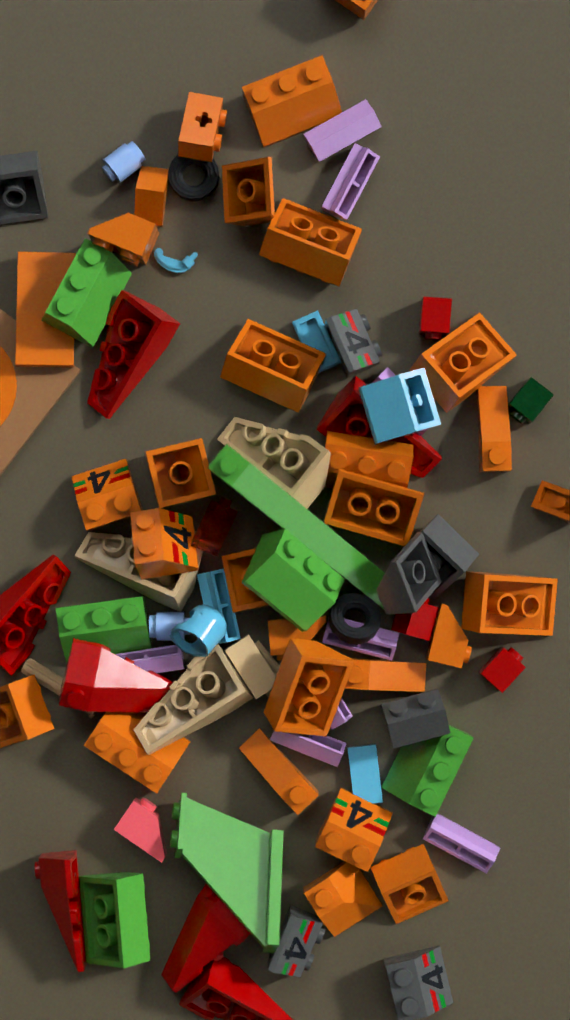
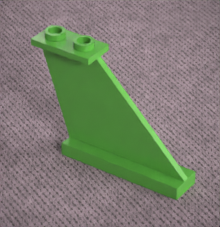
(236, 863)

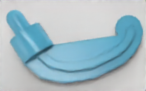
(172, 264)

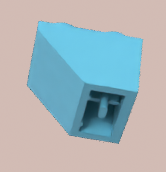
(399, 405)

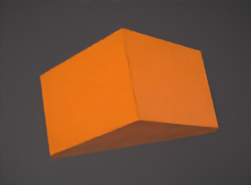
(151, 194)

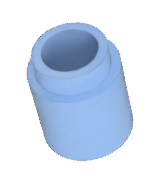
(123, 162)
(162, 624)

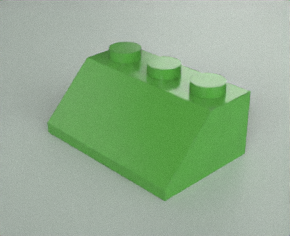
(87, 293)
(292, 579)
(114, 623)
(427, 769)
(115, 919)

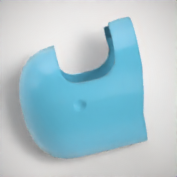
(206, 625)

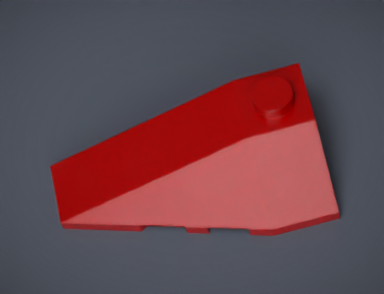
(132, 345)
(349, 417)
(24, 610)
(107, 683)
(62, 891)
(203, 938)
(229, 994)

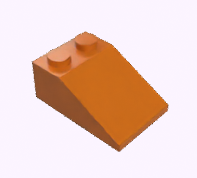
(464, 361)
(509, 604)

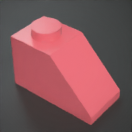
(143, 828)

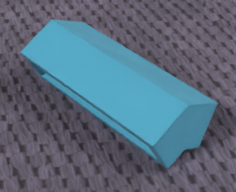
(216, 594)

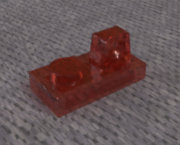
(214, 527)

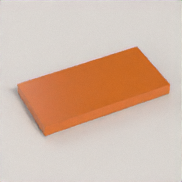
(37, 282)

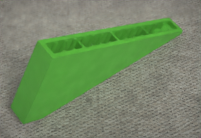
(299, 521)

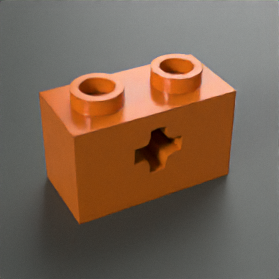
(201, 127)

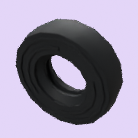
(189, 192)
(350, 634)

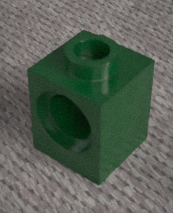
(529, 401)

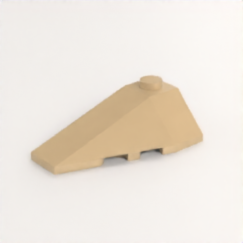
(288, 459)
(115, 558)
(199, 697)

